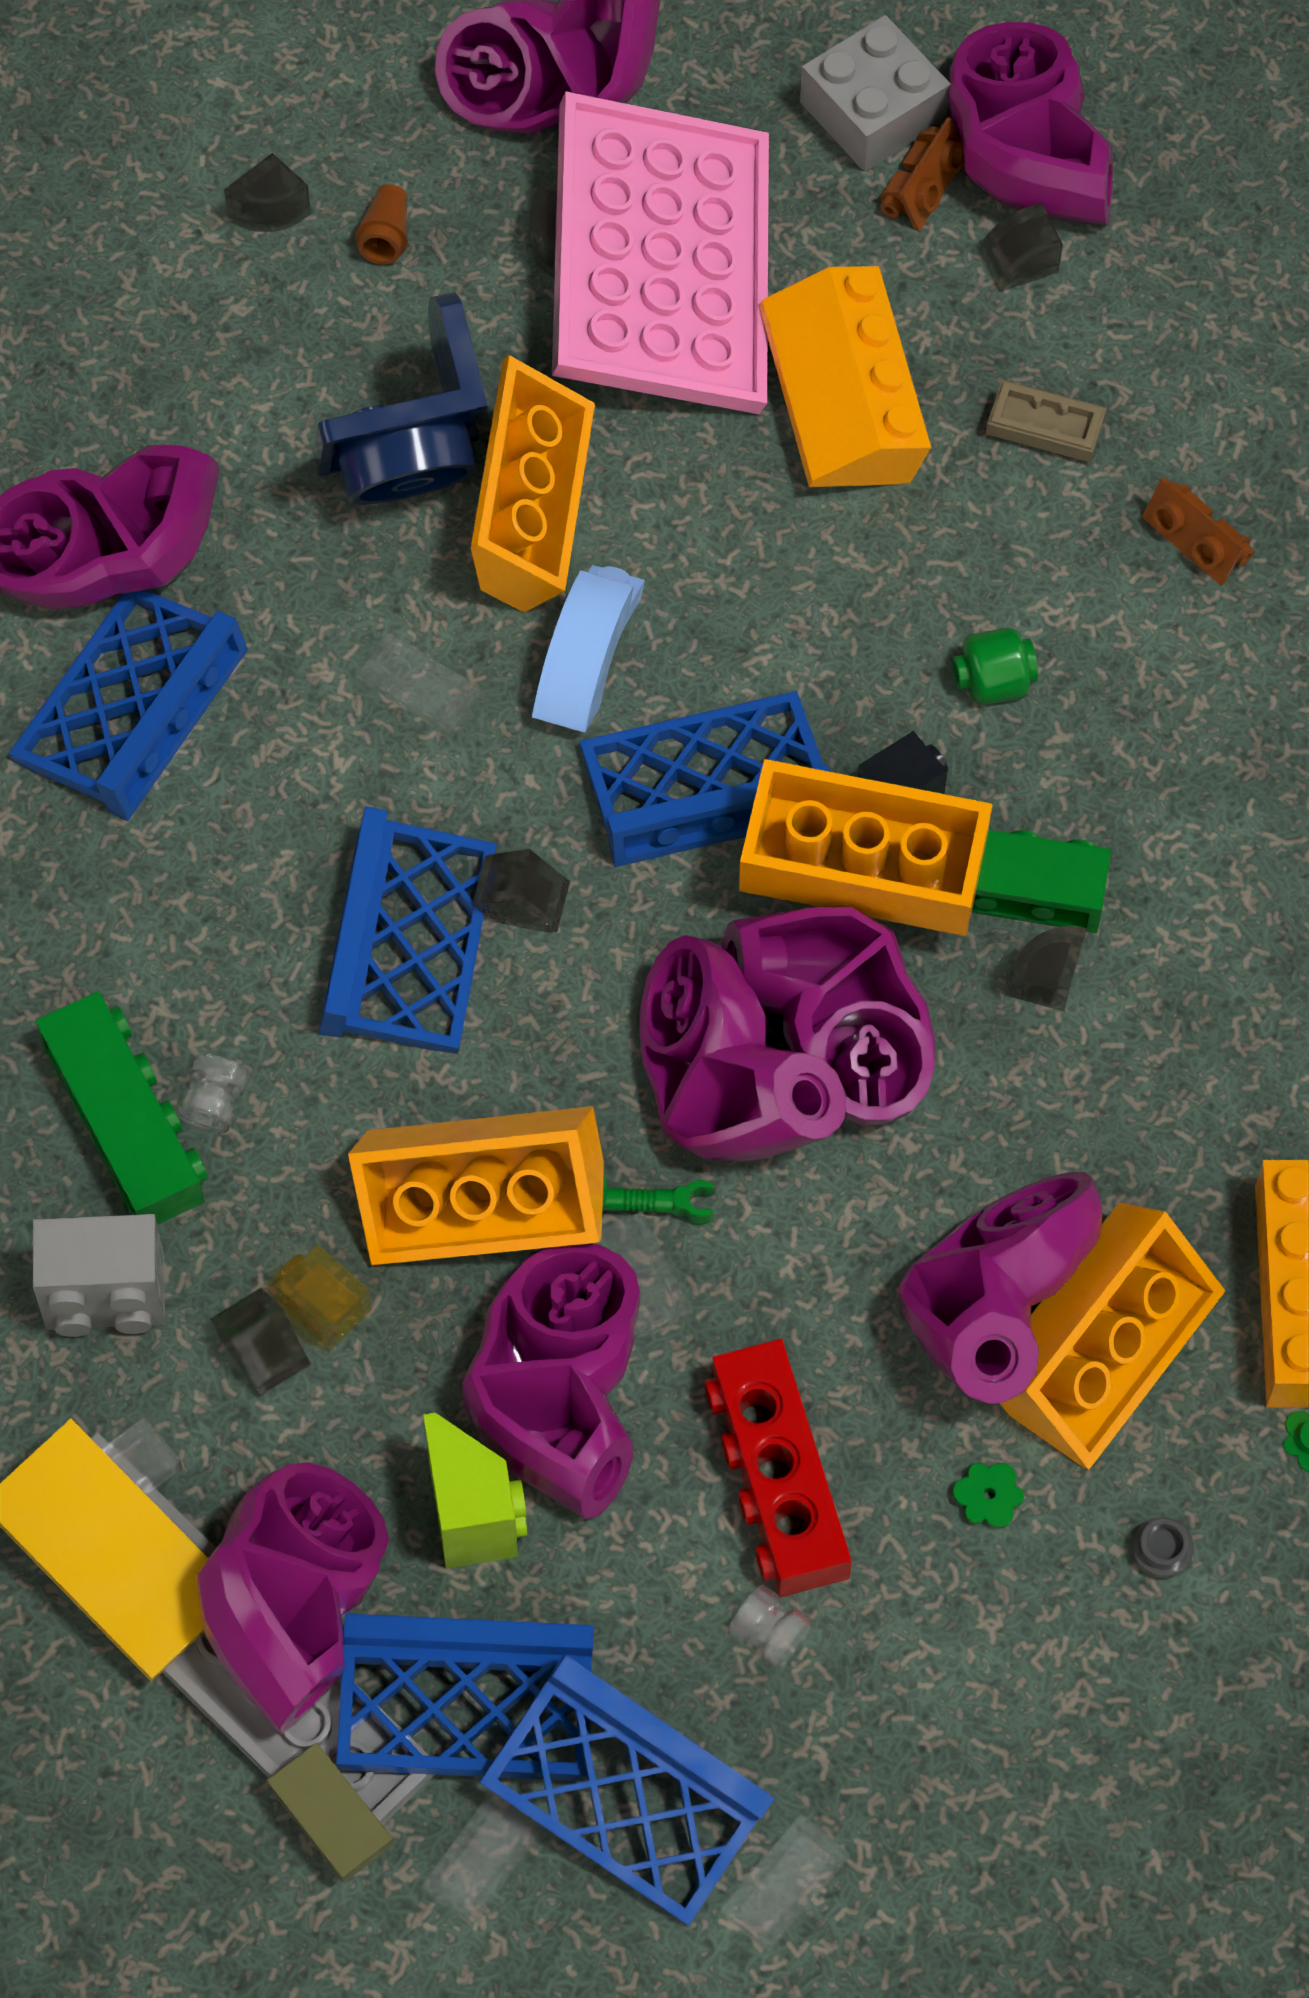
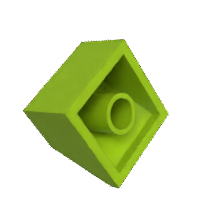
(474, 1500)

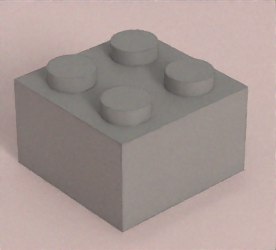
(874, 92)
(99, 1273)

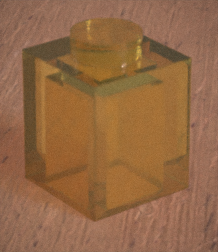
(322, 1296)

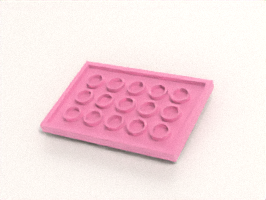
(661, 254)

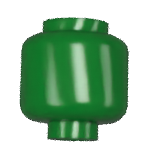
(996, 666)

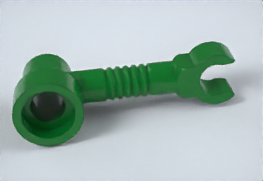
(661, 1200)

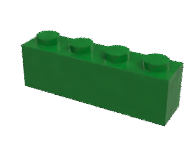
(1042, 880)
(120, 1109)

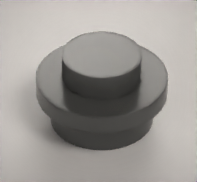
(1163, 1547)

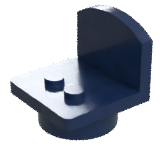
(417, 442)

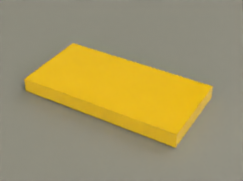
(106, 1547)

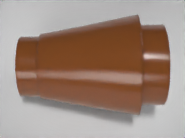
(384, 226)

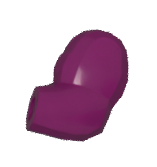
(520, 56)
(1021, 123)
(94, 536)
(842, 1000)
(711, 1065)
(978, 1284)
(545, 1371)
(280, 1581)

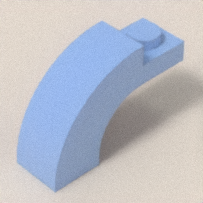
(584, 646)

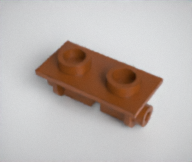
(934, 162)
(1189, 527)

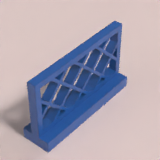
(171, 710)
(718, 810)
(358, 936)
(456, 1645)
(657, 1743)

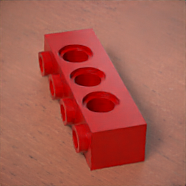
(765, 1379)

